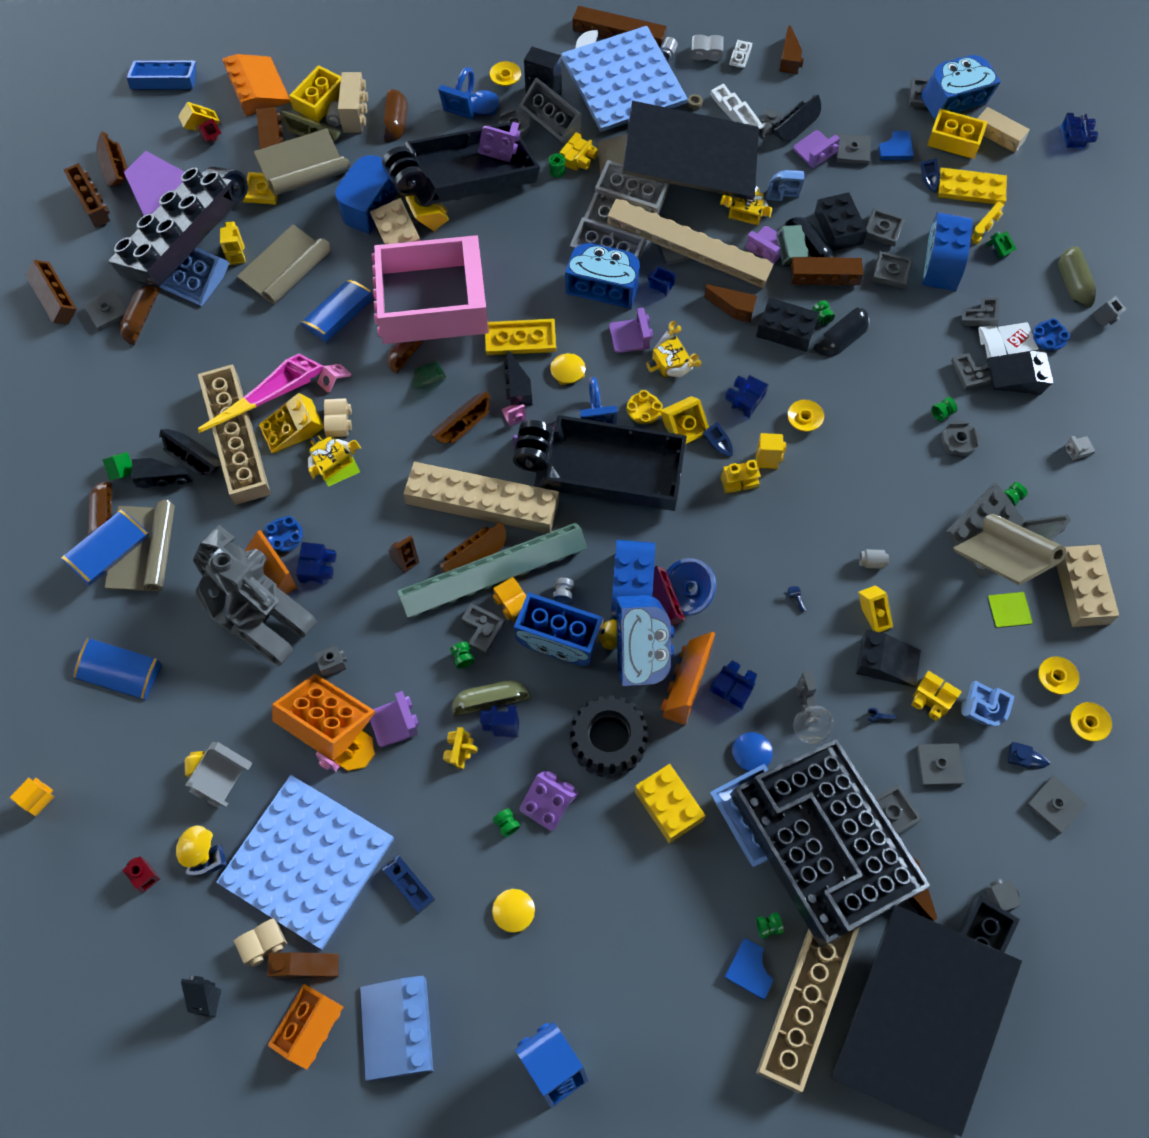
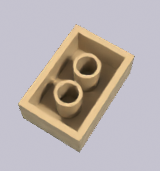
(352, 102)
(394, 223)

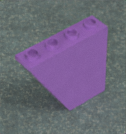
(151, 179)

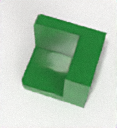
(118, 465)

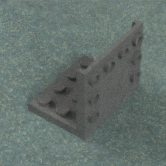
(996, 502)

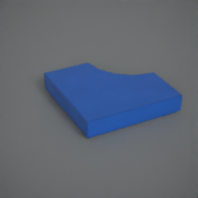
(897, 148)
(748, 970)

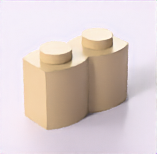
(336, 417)
(260, 942)

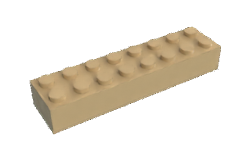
(234, 437)
(481, 497)
(805, 1011)

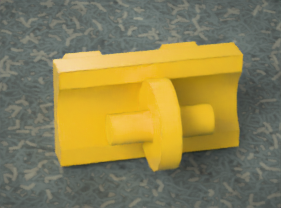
(462, 748)

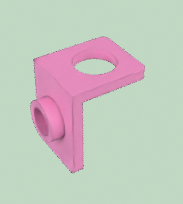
(332, 372)
(514, 414)
(326, 763)

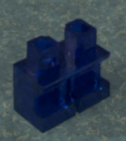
(1077, 131)
(749, 395)
(313, 563)
(742, 684)
(501, 722)

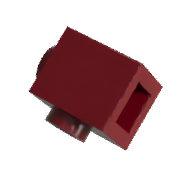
(209, 131)
(140, 874)

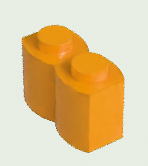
(510, 597)
(33, 796)

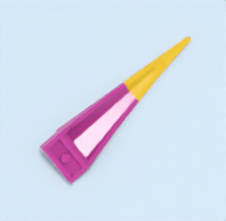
(287, 377)

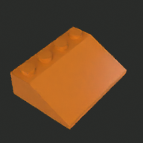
(255, 82)
(687, 678)
(321, 716)

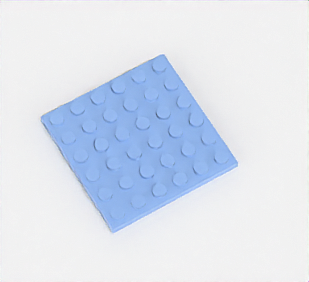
(621, 71)
(305, 861)

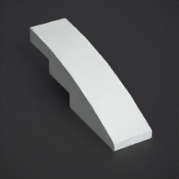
(733, 107)

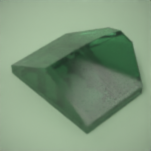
(428, 374)

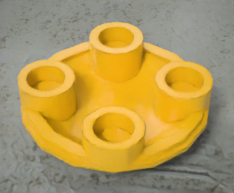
(567, 368)
(644, 407)
(194, 846)
(513, 910)

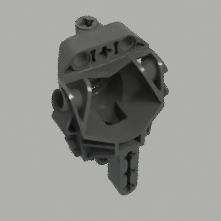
(245, 596)

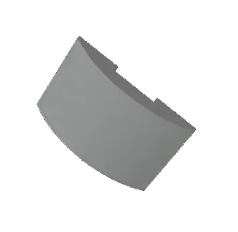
(611, 186)

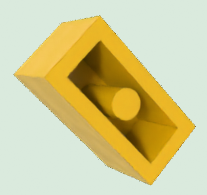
(770, 450)

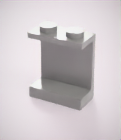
(217, 774)

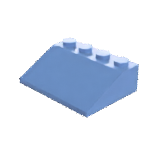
(196, 276)
(736, 821)
(396, 1028)

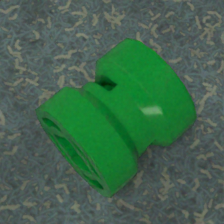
(557, 165)
(826, 315)
(943, 409)
(1016, 492)
(462, 656)
(506, 822)
(770, 925)

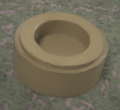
(694, 102)

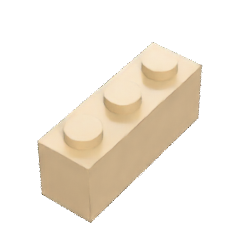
(1003, 130)

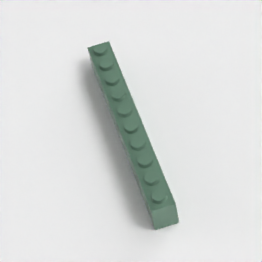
(491, 570)

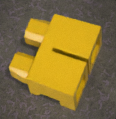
(577, 152)
(232, 243)
(740, 476)
(925, 695)

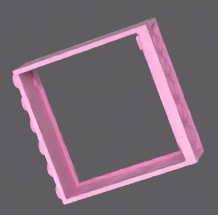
(431, 322)

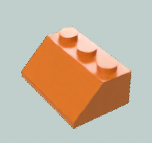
(273, 567)
(305, 1026)

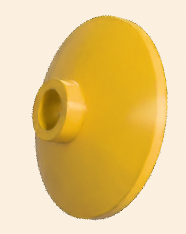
(505, 73)
(805, 409)
(1066, 672)
(1097, 716)

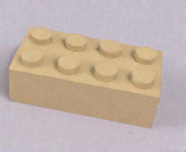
(1087, 587)

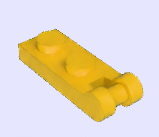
(987, 223)

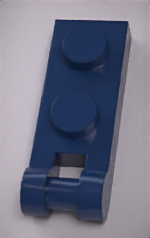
(409, 884)

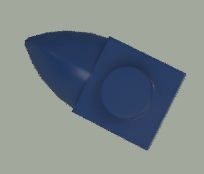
(930, 173)
(718, 439)
(1026, 757)
(214, 863)

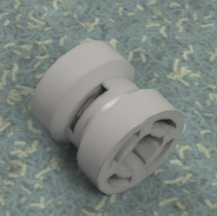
(563, 590)

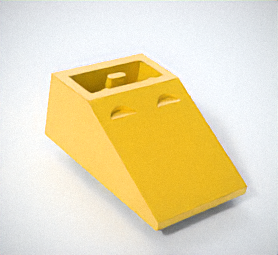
(291, 423)

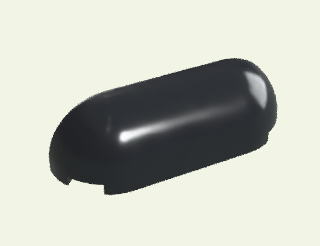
(798, 119)
(814, 242)
(844, 333)
(189, 452)

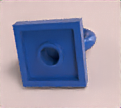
(457, 101)
(598, 412)

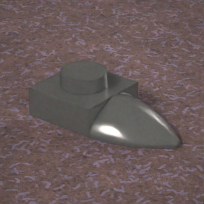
(768, 120)

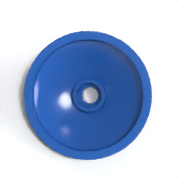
(689, 574)

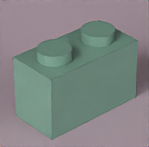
(791, 243)

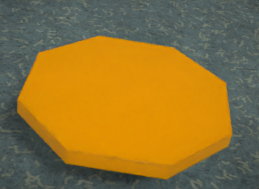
(358, 753)

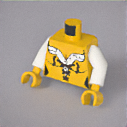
(747, 210)
(671, 356)
(330, 456)

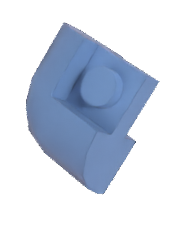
(785, 184)
(987, 705)

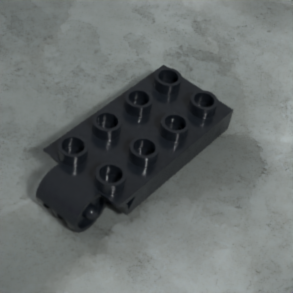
(453, 169)
(178, 224)
(603, 460)

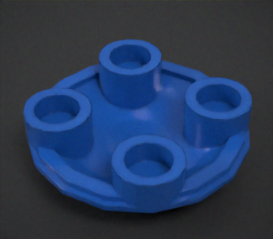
(485, 102)
(1050, 335)
(284, 534)
(752, 751)

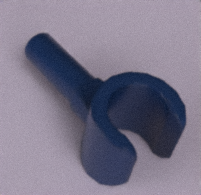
(794, 591)
(879, 715)

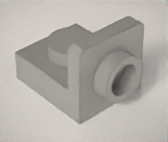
(1079, 447)

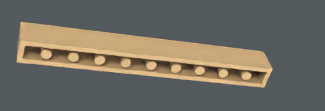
(690, 243)

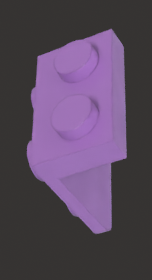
(499, 143)
(816, 148)
(764, 244)
(631, 334)
(394, 721)
(548, 799)

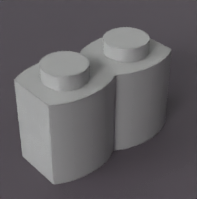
(707, 47)

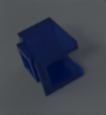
(662, 280)

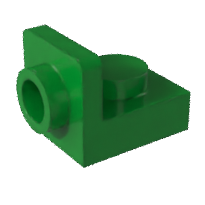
(1002, 243)

